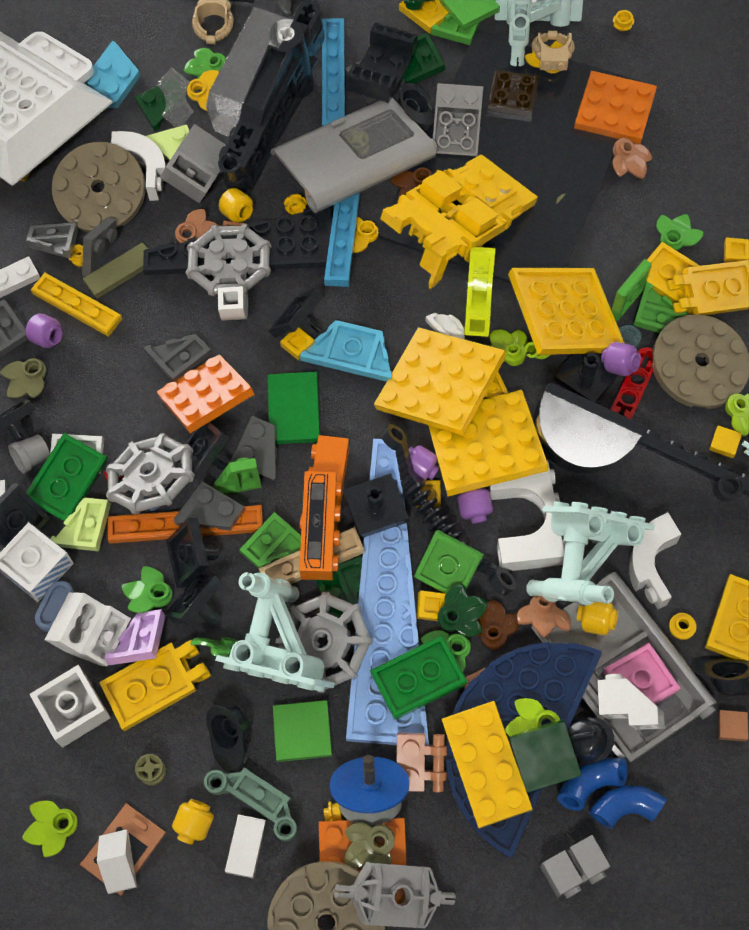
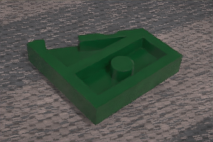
(425, 61)
(152, 105)
(344, 583)

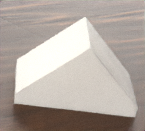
(116, 861)

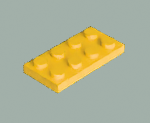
(486, 764)

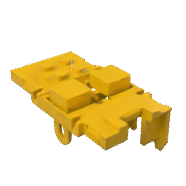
(487, 201)

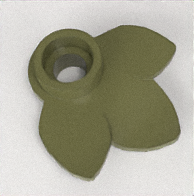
(22, 380)
(365, 847)

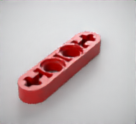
(633, 389)

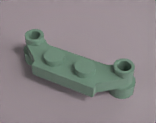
(257, 795)

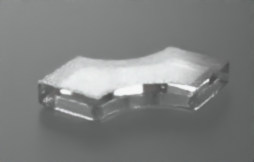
(174, 88)

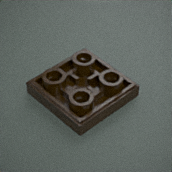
(513, 93)

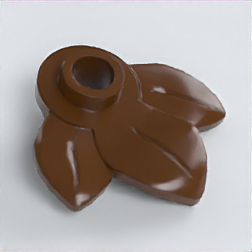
(409, 180)
(496, 621)

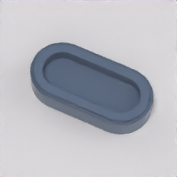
(52, 604)

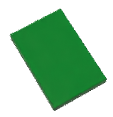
(294, 407)
(66, 477)
(418, 677)

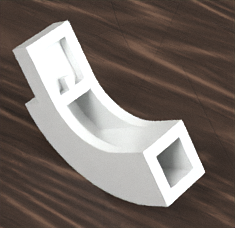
(147, 155)
(233, 302)
(642, 559)

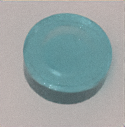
(630, 335)

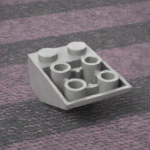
(457, 119)
(194, 164)

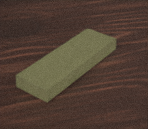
(116, 272)

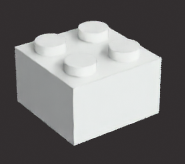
(69, 706)

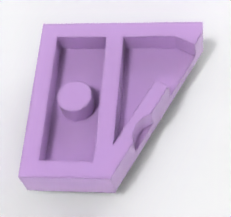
(140, 639)

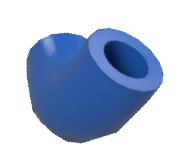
(607, 772)
(625, 801)

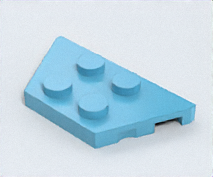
(113, 75)
(351, 350)

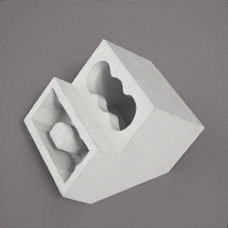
(87, 628)
(625, 701)

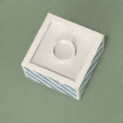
(33, 562)

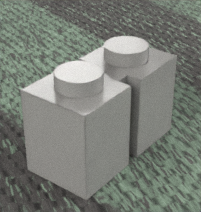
(588, 861)

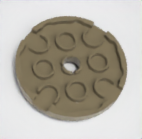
(92, 165)
(694, 384)
(310, 894)

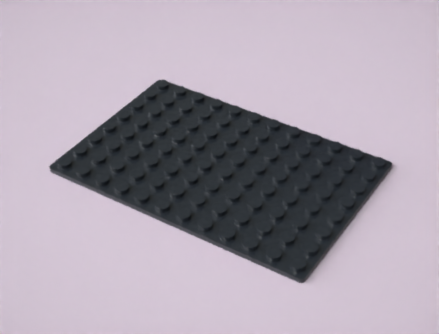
(535, 151)

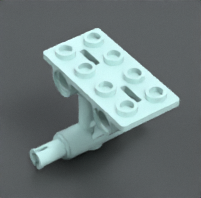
(520, 15)
(577, 526)
(254, 652)

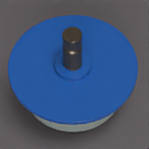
(369, 789)

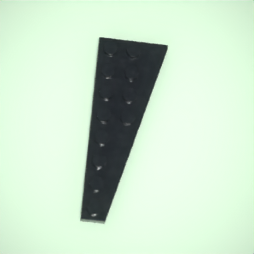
(295, 242)

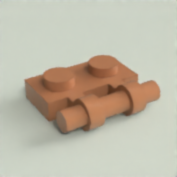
(411, 757)

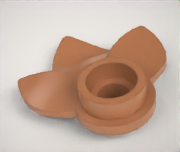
(631, 159)
(194, 223)
(543, 616)

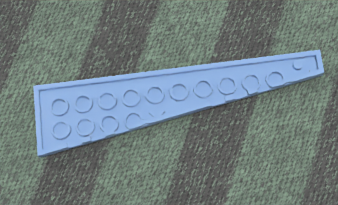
(390, 619)

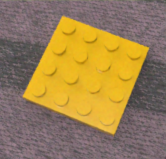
(565, 310)
(440, 380)
(494, 449)

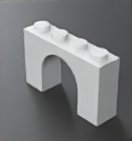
(541, 547)

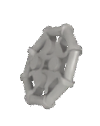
(228, 248)
(134, 464)
(338, 637)

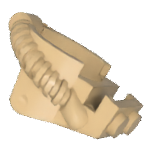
(212, 7)
(553, 58)

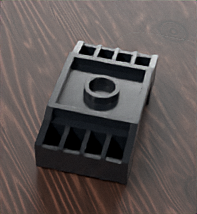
(383, 63)

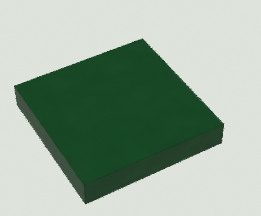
(545, 755)

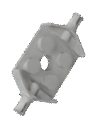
(376, 889)

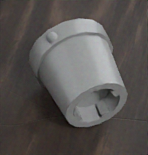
(28, 452)

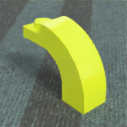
(479, 291)

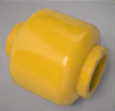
(236, 205)
(598, 618)
(192, 821)

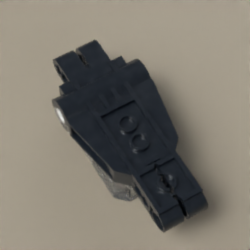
(262, 88)

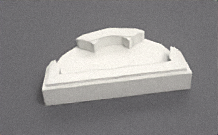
(446, 325)

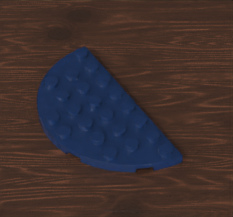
(543, 672)

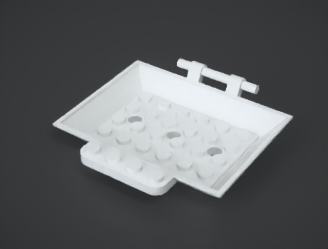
(51, 85)

